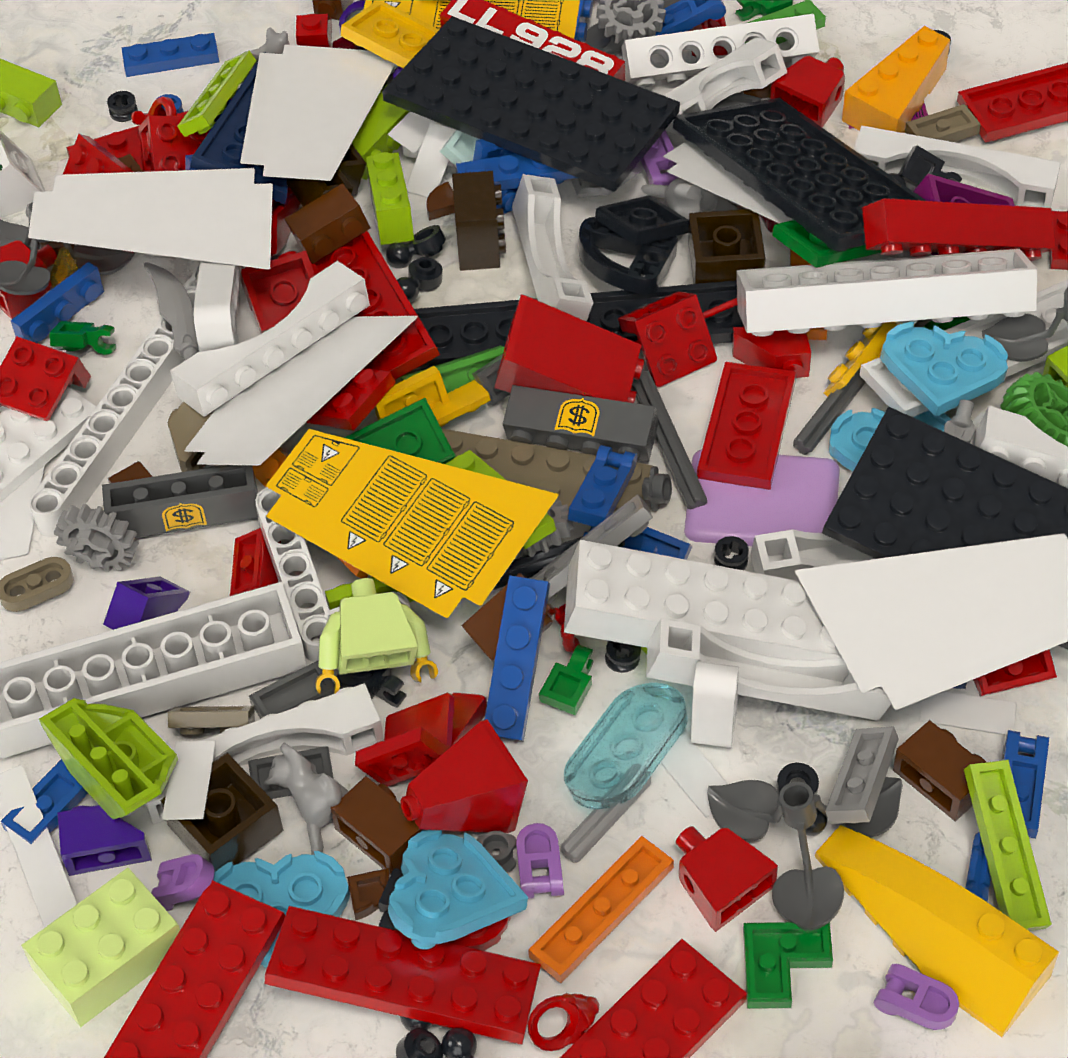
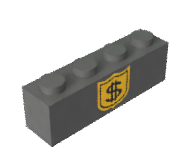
(579, 422)
(184, 499)

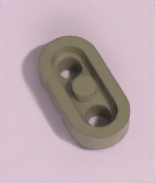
(34, 584)

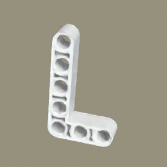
(216, 305)
(300, 588)
(714, 704)

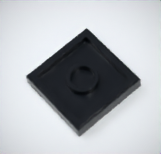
(642, 220)

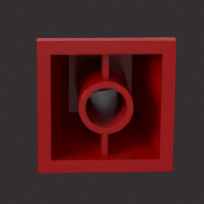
(468, 787)

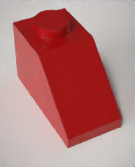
(314, 30)
(777, 351)

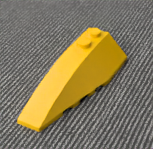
(944, 928)

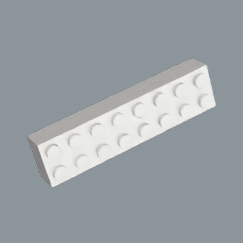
(886, 291)
(626, 592)
(153, 663)

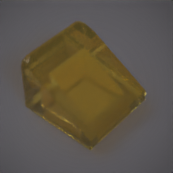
(63, 267)

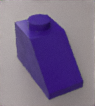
(143, 600)
(97, 842)

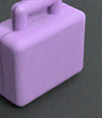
(799, 499)

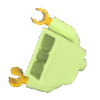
(372, 634)

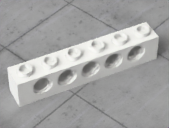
(636, 52)

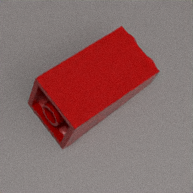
(567, 355)

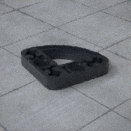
(650, 258)

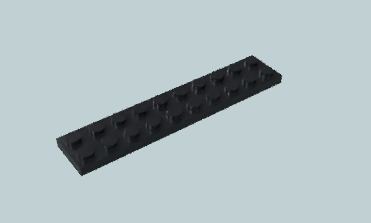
(482, 326)

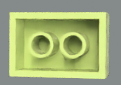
(102, 946)

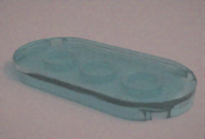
(626, 745)

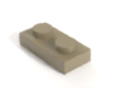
(946, 125)
(194, 719)

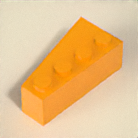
(898, 84)

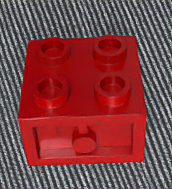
(164, 144)
(671, 336)
(37, 376)
(410, 742)

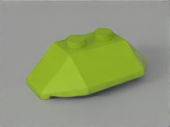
(110, 754)

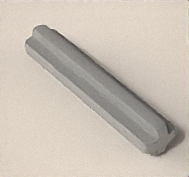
(594, 827)

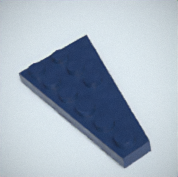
(225, 141)

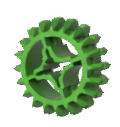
(1041, 402)

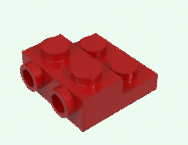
(278, 290)

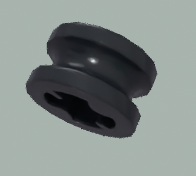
(121, 106)
(725, 547)
(622, 664)

